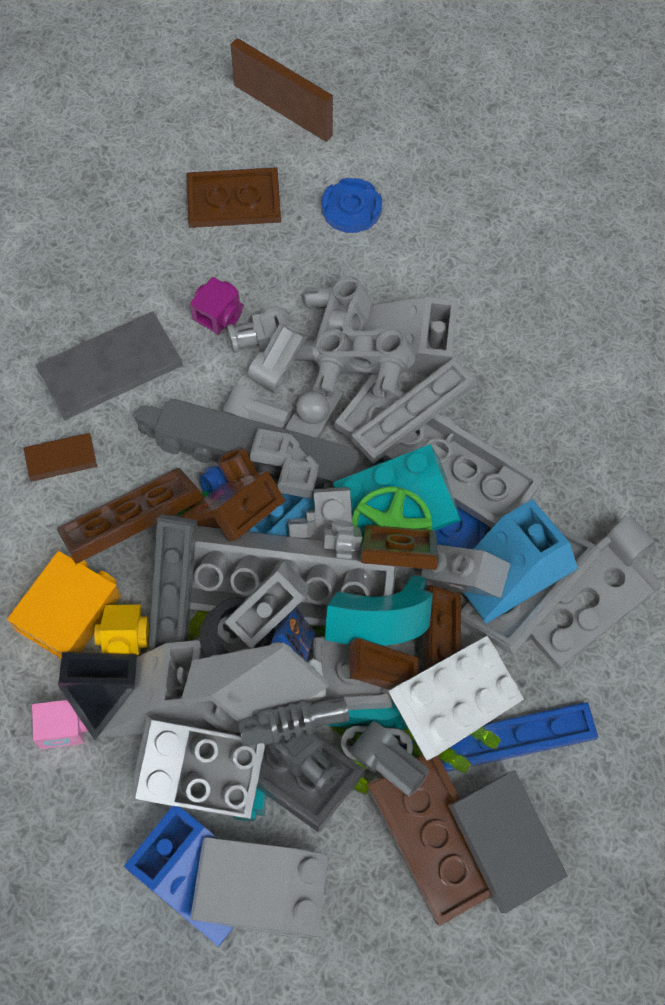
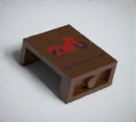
(237, 505)

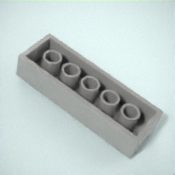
(239, 566)

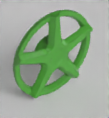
(394, 515)

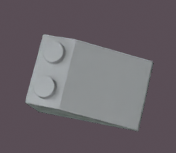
(260, 888)

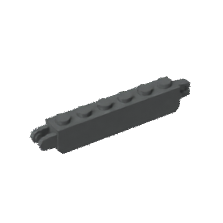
(212, 433)

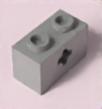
(468, 571)

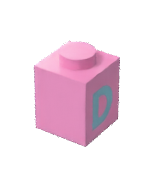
(56, 725)

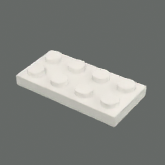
(456, 697)

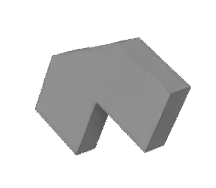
(283, 450)

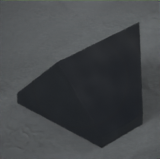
(97, 685)

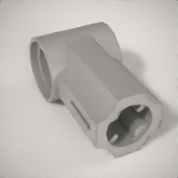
(273, 365)
(248, 404)

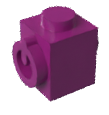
(216, 305)

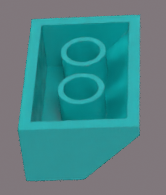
(415, 471)

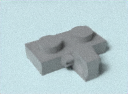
(330, 506)

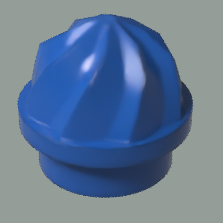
(212, 479)

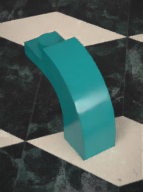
(380, 619)

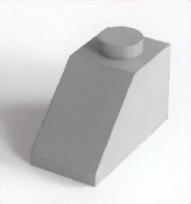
(268, 604)

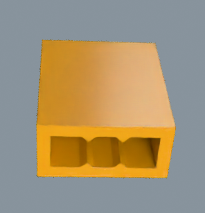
(64, 605)

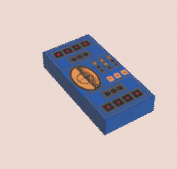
(295, 632)

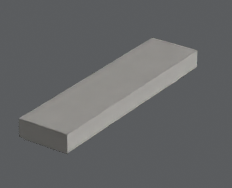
(413, 410)

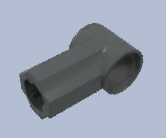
(381, 753)

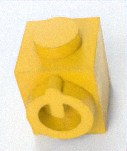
(122, 630)

